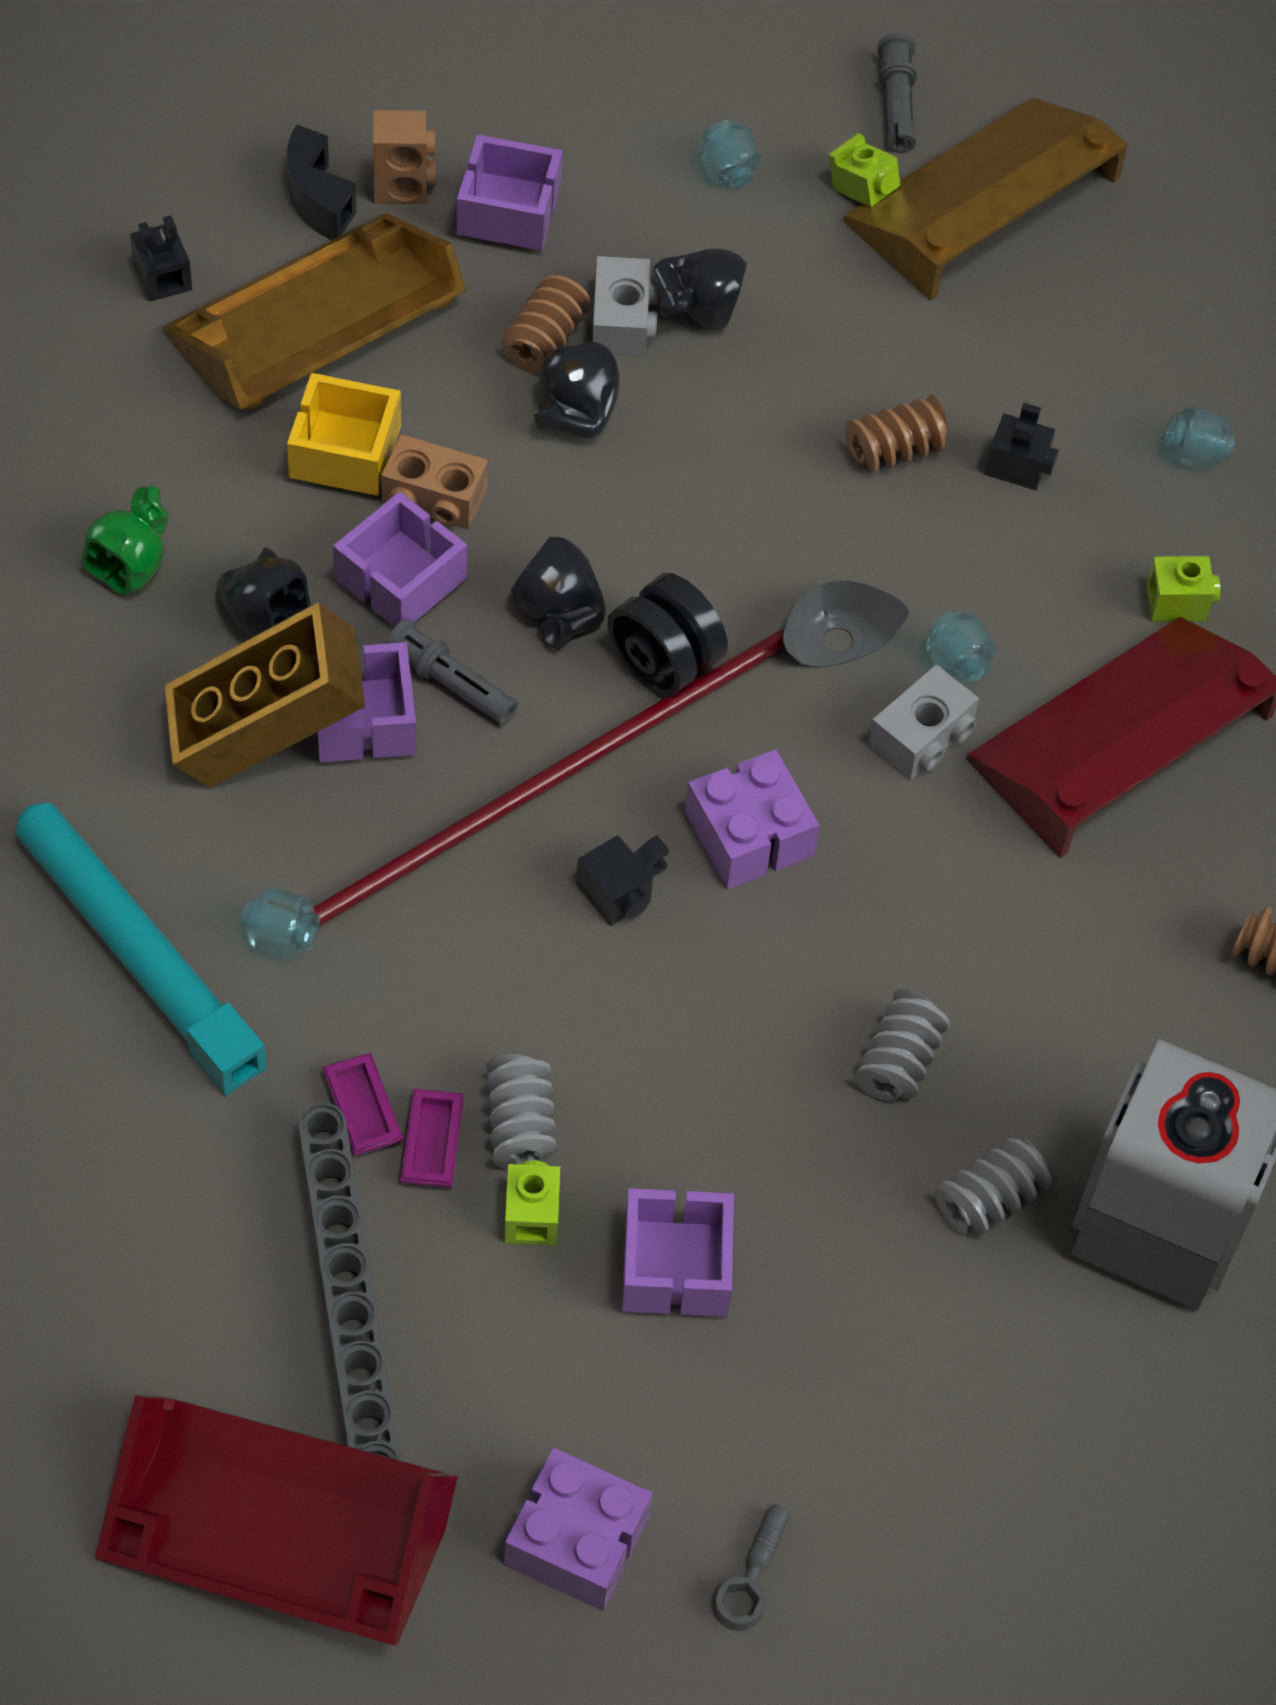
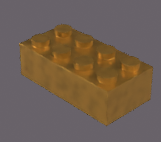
(264, 695)

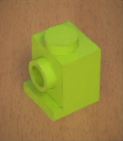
(863, 171)

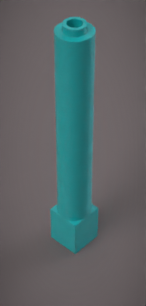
(214, 1031)

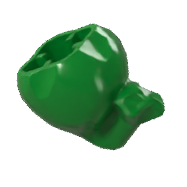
(127, 545)

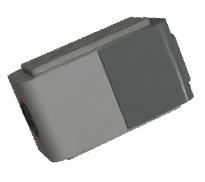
(1177, 1175)

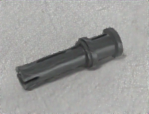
(898, 78)
(434, 661)

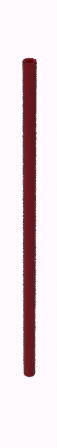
(547, 778)

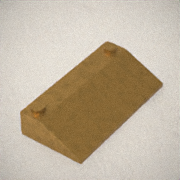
(984, 187)
(317, 308)

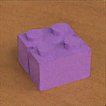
(509, 192)
(390, 561)
(388, 717)
(745, 811)
(678, 1261)
(574, 1529)

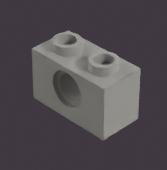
(622, 304)
(931, 700)

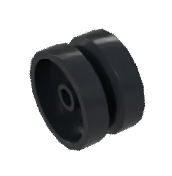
(667, 634)

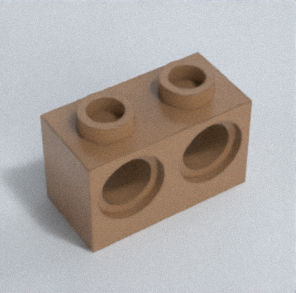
(401, 155)
(436, 479)

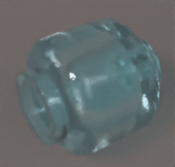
(729, 153)
(1199, 438)
(961, 646)
(280, 923)

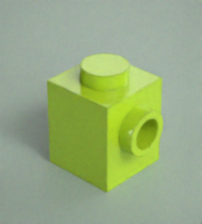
(1182, 588)
(532, 1203)

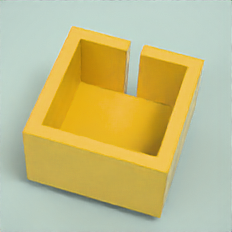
(344, 434)

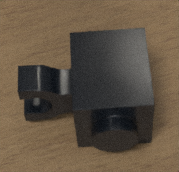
(161, 260)
(1022, 449)
(619, 879)

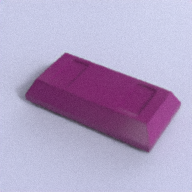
(364, 1102)
(432, 1138)

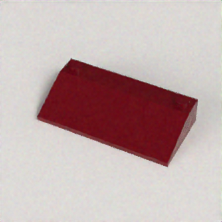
(1122, 727)
(274, 1517)

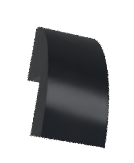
(319, 197)

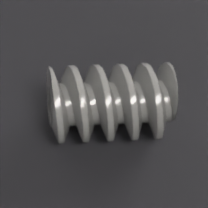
(902, 1047)
(520, 1109)
(993, 1182)

